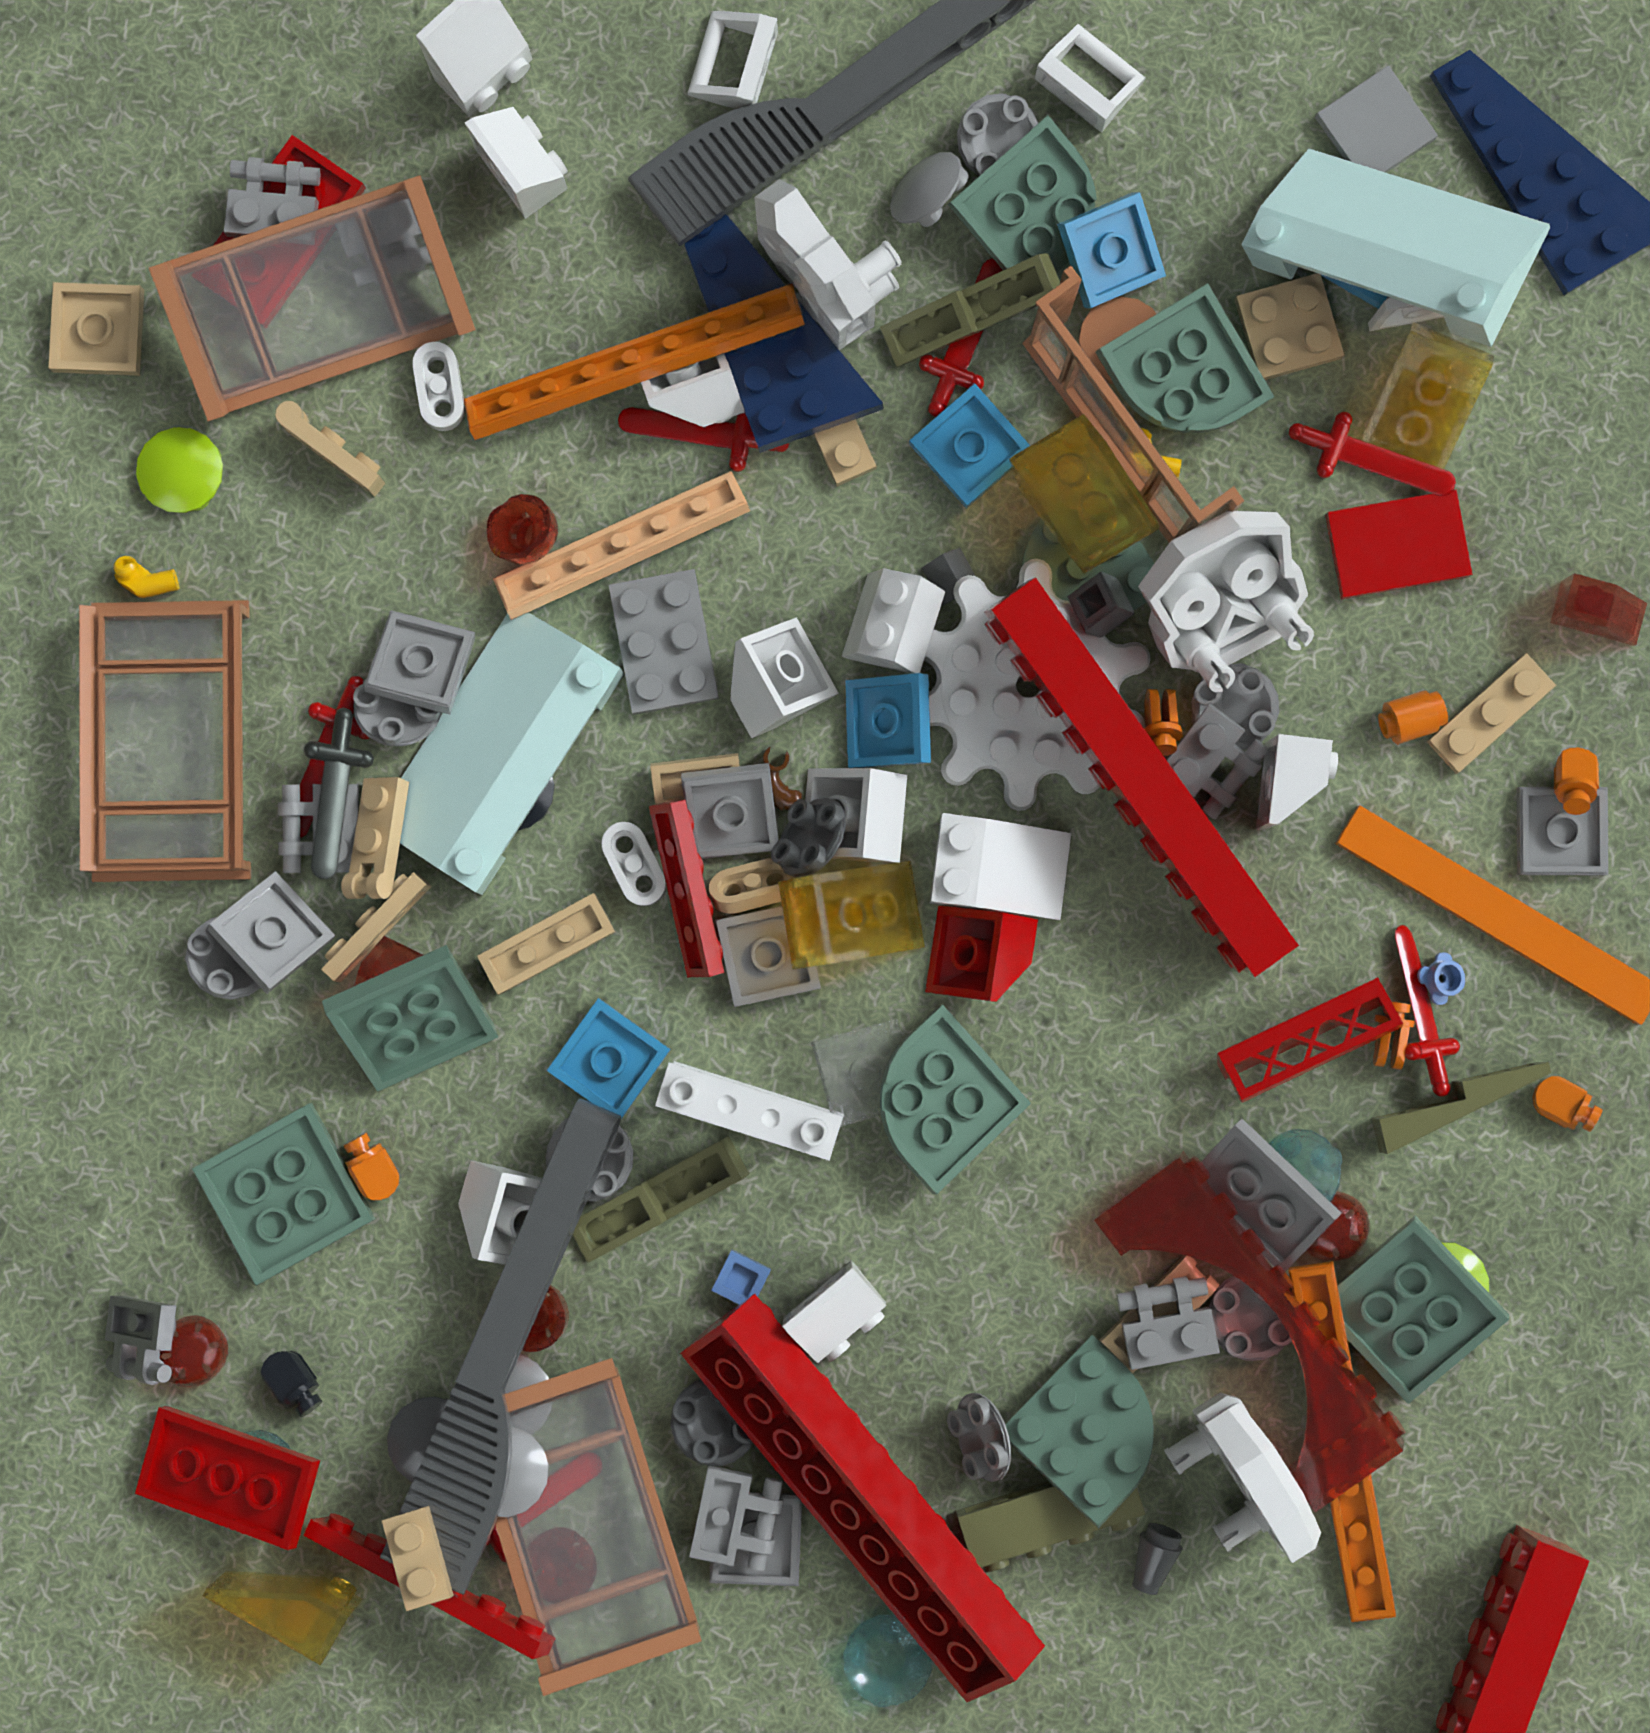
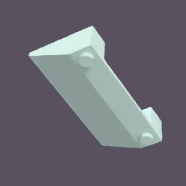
(1397, 241)
(500, 746)

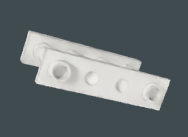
(749, 1110)

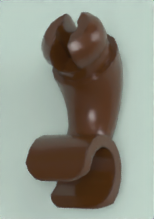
(782, 795)

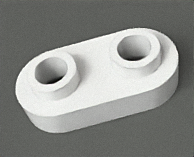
(439, 387)
(634, 864)

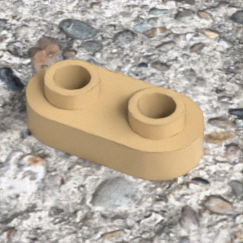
(750, 884)

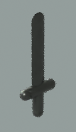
(333, 793)

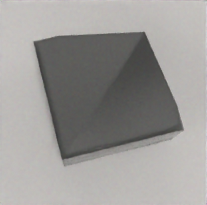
(1101, 604)

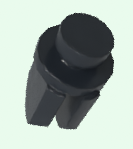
(291, 1381)

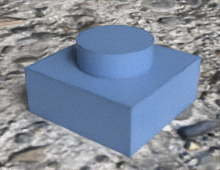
(740, 1277)

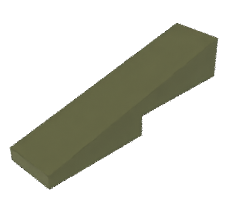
(970, 309)
(1472, 1093)
(659, 1198)

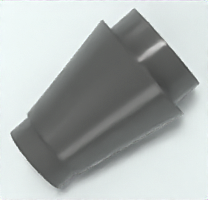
(1156, 1555)

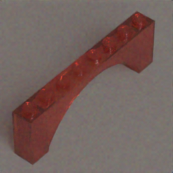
(1345, 1427)

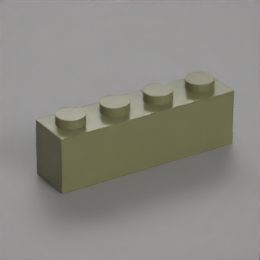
(1032, 1522)

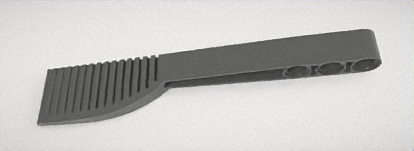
(753, 145)
(471, 1448)

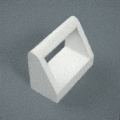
(765, 33)
(1076, 91)

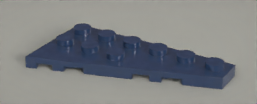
(1546, 174)
(787, 381)

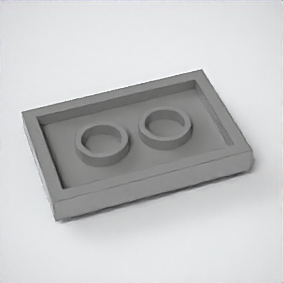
(663, 641)
(1268, 1194)

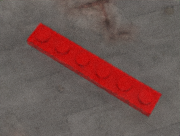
(481, 1613)

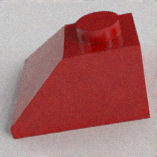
(979, 952)

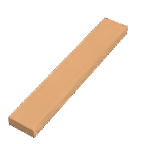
(621, 545)

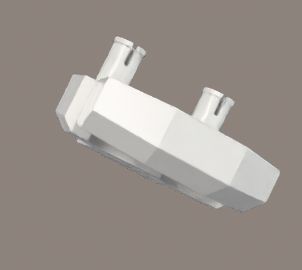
(828, 283)
(1226, 594)
(1271, 1491)

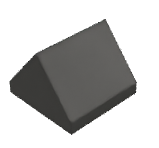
(946, 571)

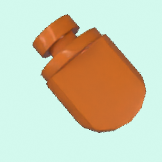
(1167, 732)
(1576, 779)
(1399, 1042)
(1565, 1103)
(371, 1168)

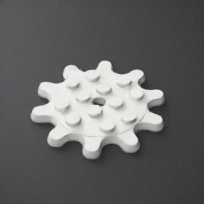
(988, 716)

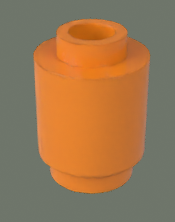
(1413, 716)

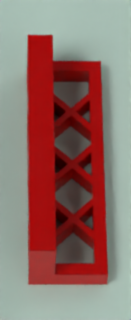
(1304, 1030)

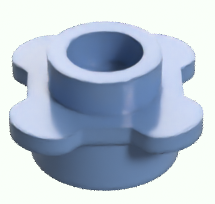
(1453, 978)

